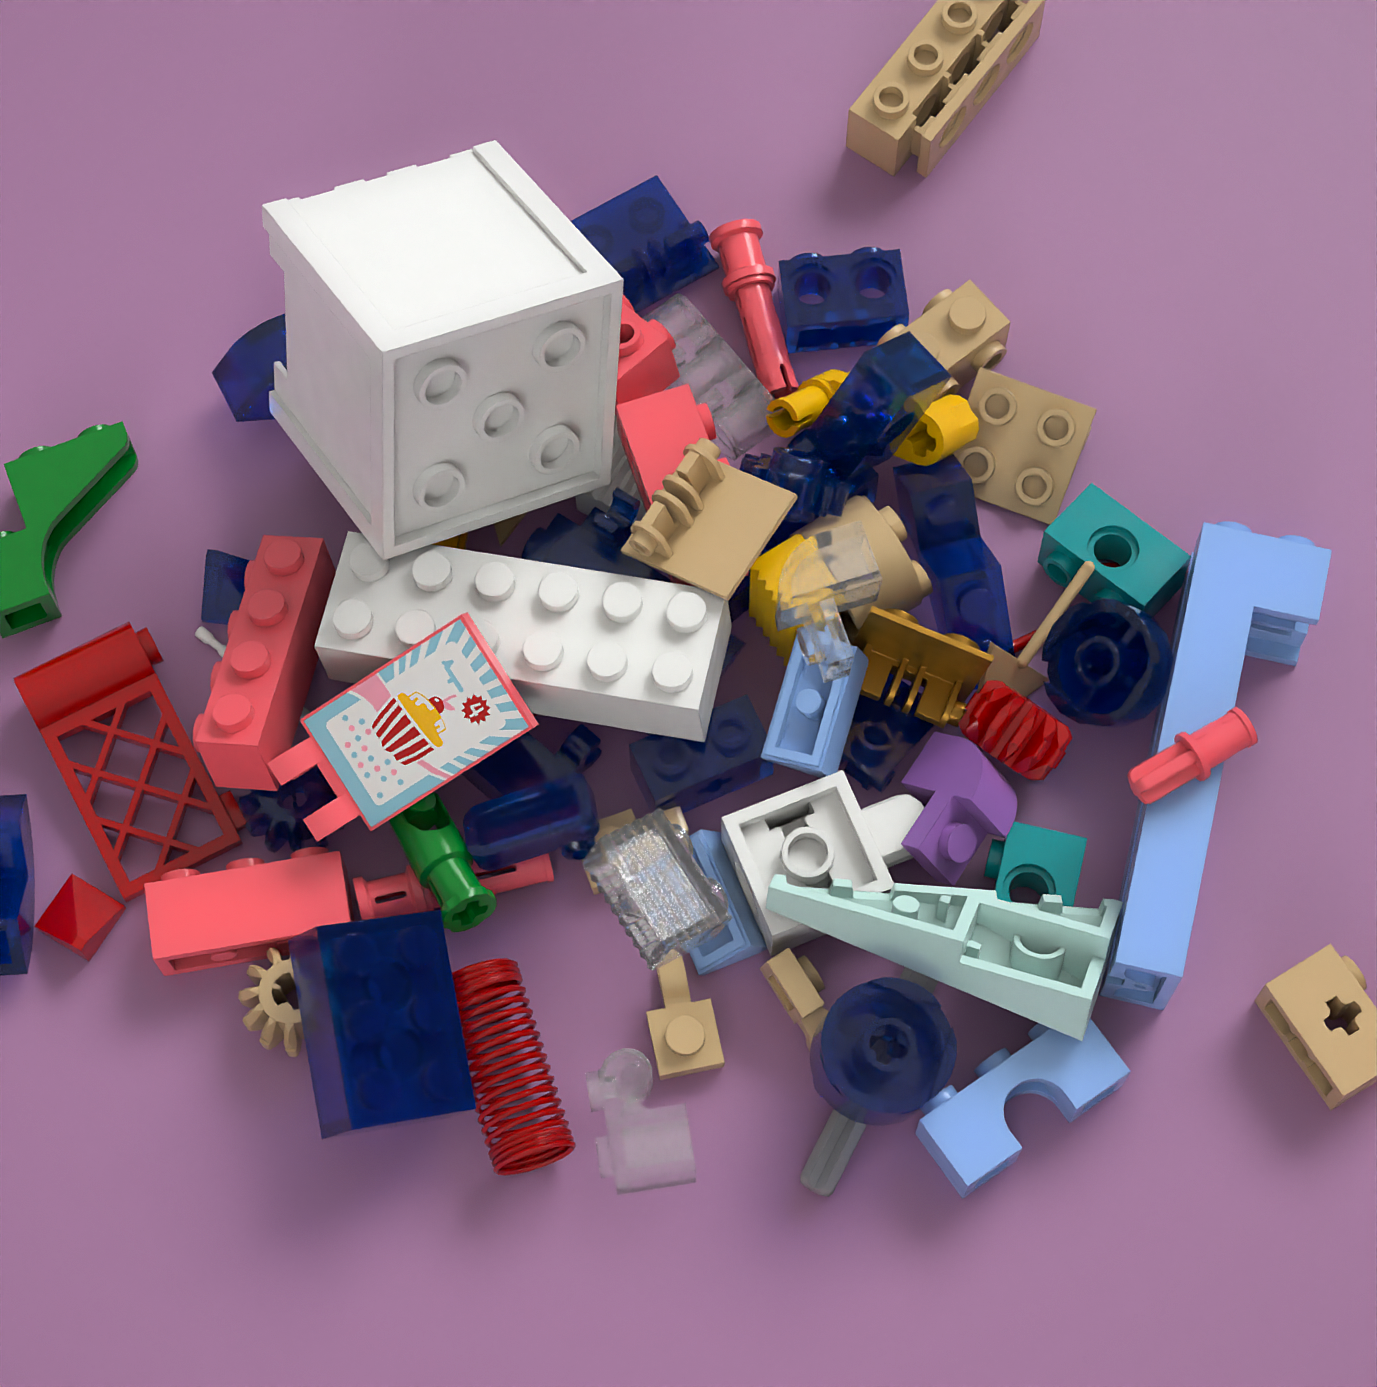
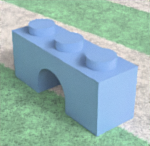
(968, 1127)

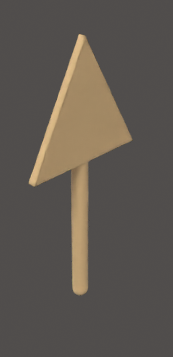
(1015, 670)

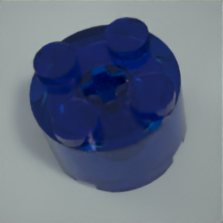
(917, 1040)

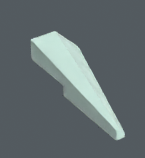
(1019, 956)

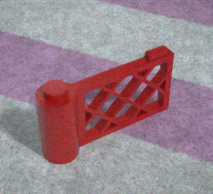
(101, 682)

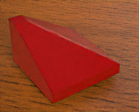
(80, 917)

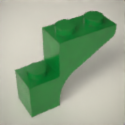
(56, 496)

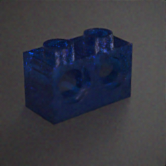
(845, 315)

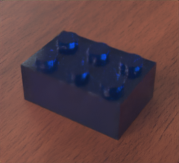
(381, 1023)

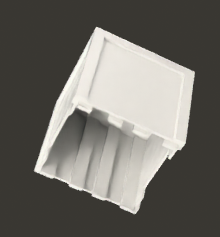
(445, 347)

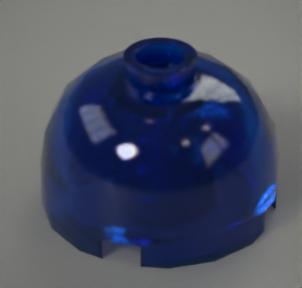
(1106, 663)

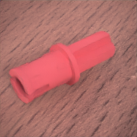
(1192, 756)

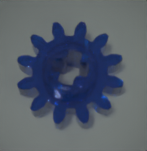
(804, 475)

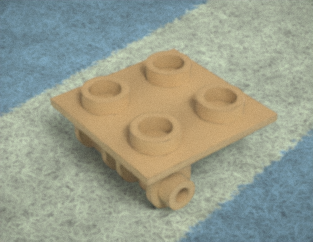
(1023, 445)
(708, 522)

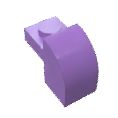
(961, 802)

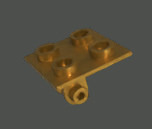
(940, 663)

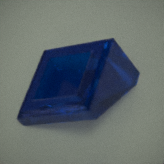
(222, 586)

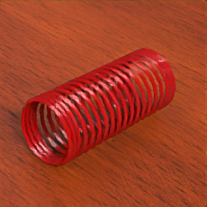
(528, 1146)

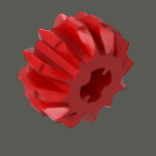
(1015, 730)

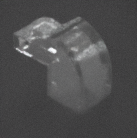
(816, 583)

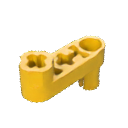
(938, 433)

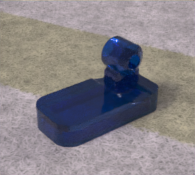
(533, 823)

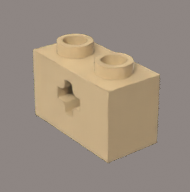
(1298, 1004)

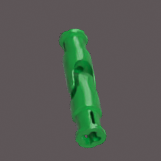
(443, 863)

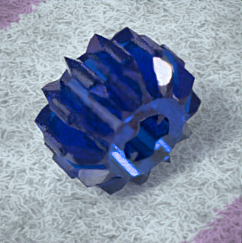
(280, 824)

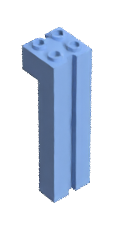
(1236, 600)

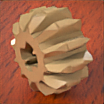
(271, 1007)

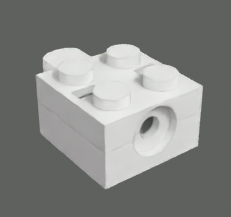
(812, 839)

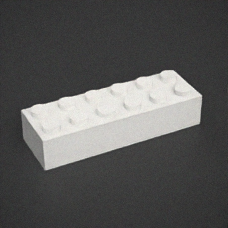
(565, 635)

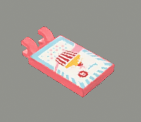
(408, 728)

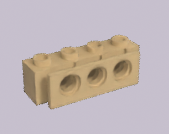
(933, 77)

